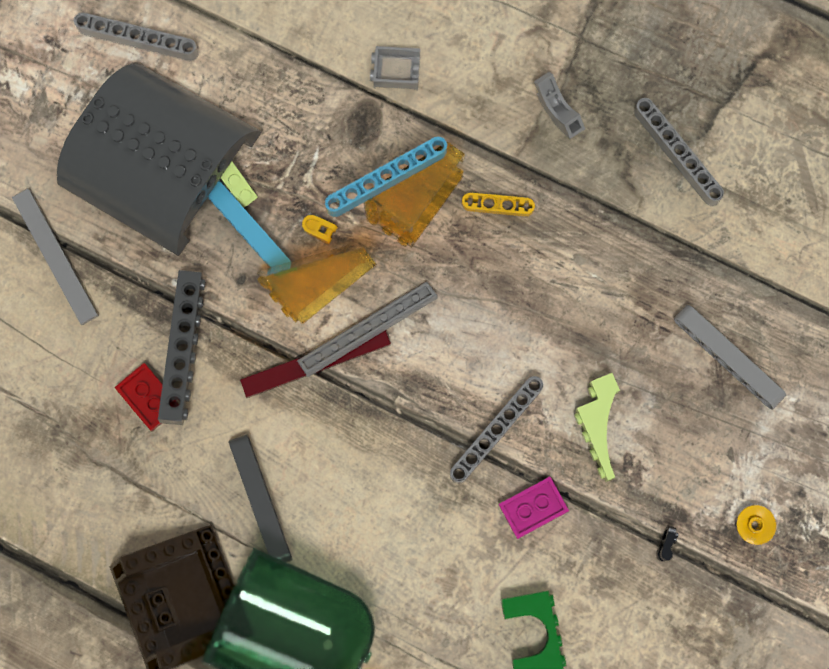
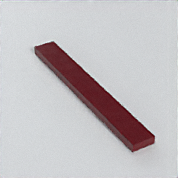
(292, 371)

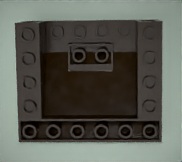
(174, 596)

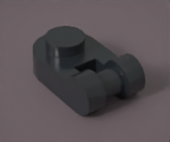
(669, 537)

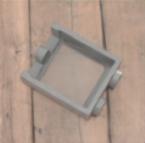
(395, 67)

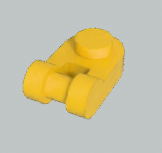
(313, 224)

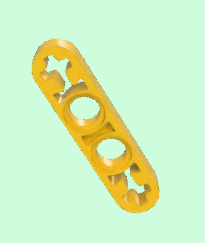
(498, 201)

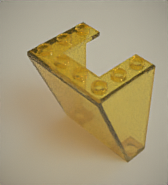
(414, 202)
(314, 281)

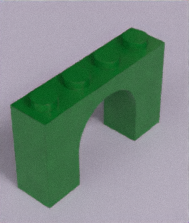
(538, 606)

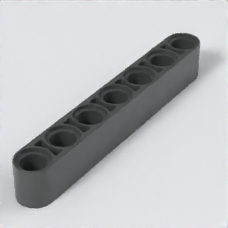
(259, 498)

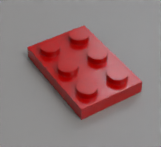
(143, 394)

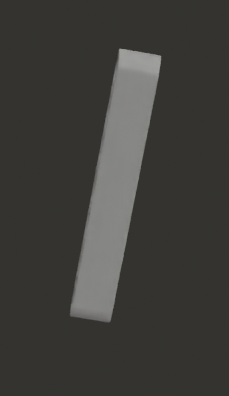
(129, 31)
(679, 161)
(730, 357)
(501, 421)

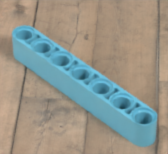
(390, 168)
(247, 226)

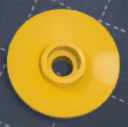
(765, 521)

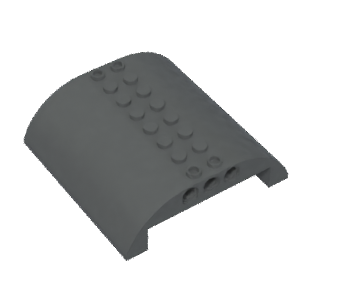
(150, 153)

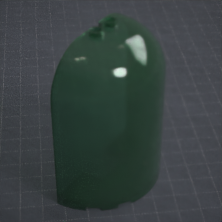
(289, 621)

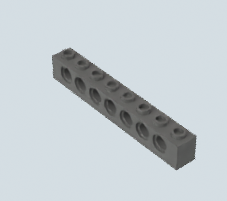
(185, 281)

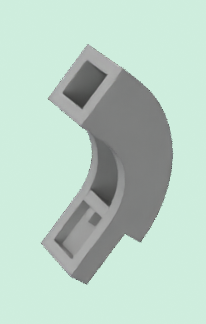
(556, 107)

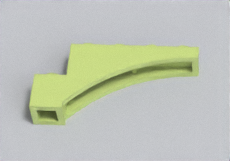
(238, 185)
(594, 422)

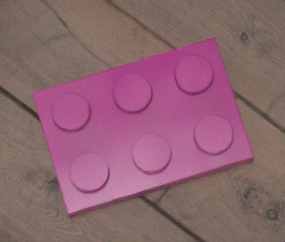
(533, 507)

